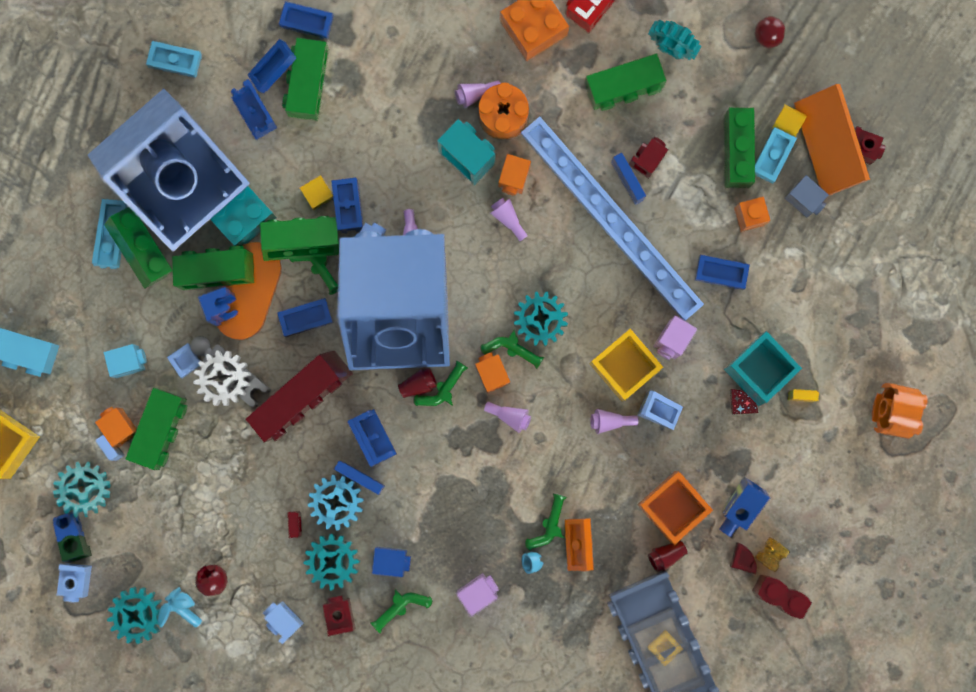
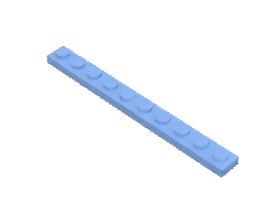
(612, 219)

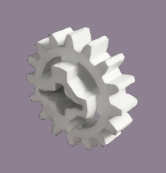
(224, 388)

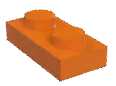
(579, 544)

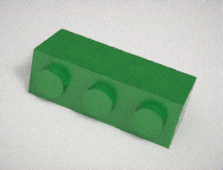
(306, 79)
(625, 82)
(739, 147)
(299, 238)
(138, 247)
(213, 268)
(157, 429)

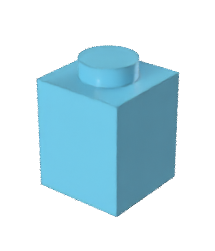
(125, 360)

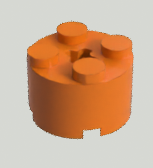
(503, 97)
(899, 411)

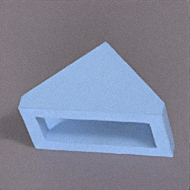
(660, 410)

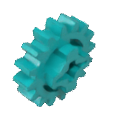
(674, 40)
(552, 316)
(71, 490)
(340, 570)
(127, 608)

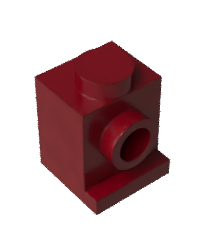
(877, 149)
(649, 157)
(346, 623)

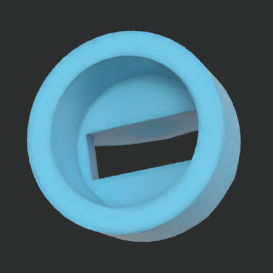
(531, 562)

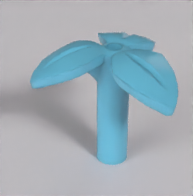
(179, 604)

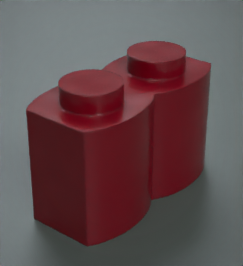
(784, 598)

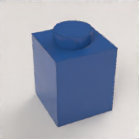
(390, 562)

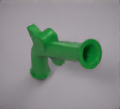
(319, 267)
(513, 349)
(443, 389)
(550, 524)
(398, 607)

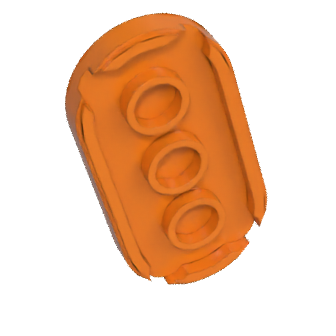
(254, 298)

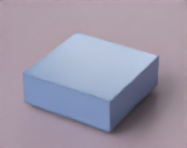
(184, 360)
(111, 453)

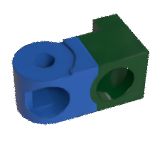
(70, 538)

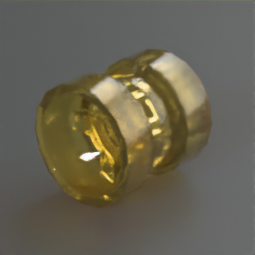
(772, 554)

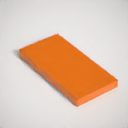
(832, 140)

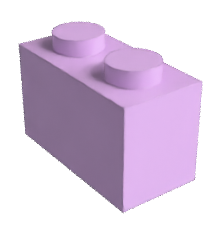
(674, 338)
(478, 593)

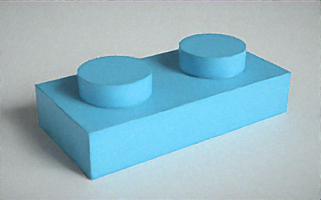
(174, 59)
(774, 155)

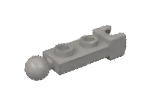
(201, 346)

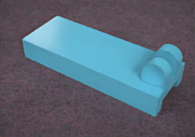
(105, 250)

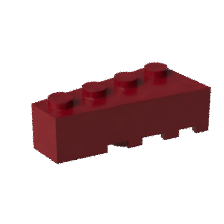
(299, 395)

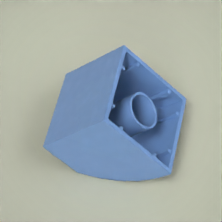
(167, 170)
(394, 300)

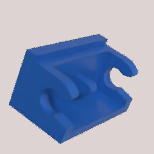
(253, 110)
(347, 205)
(215, 305)
(372, 437)

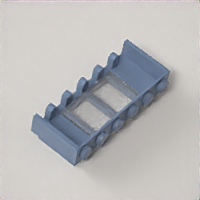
(660, 637)

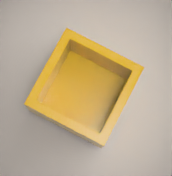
(626, 365)
(15, 444)

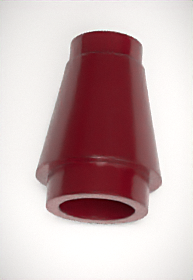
(420, 382)
(667, 555)

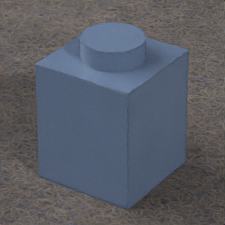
(807, 197)

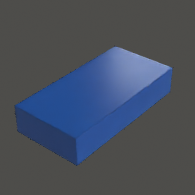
(306, 20)
(271, 66)
(628, 178)
(722, 272)
(305, 317)
(359, 477)

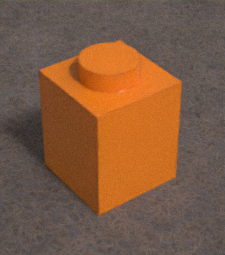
(514, 175)
(752, 214)
(492, 372)
(116, 426)

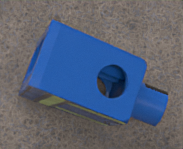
(746, 496)

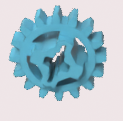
(332, 514)

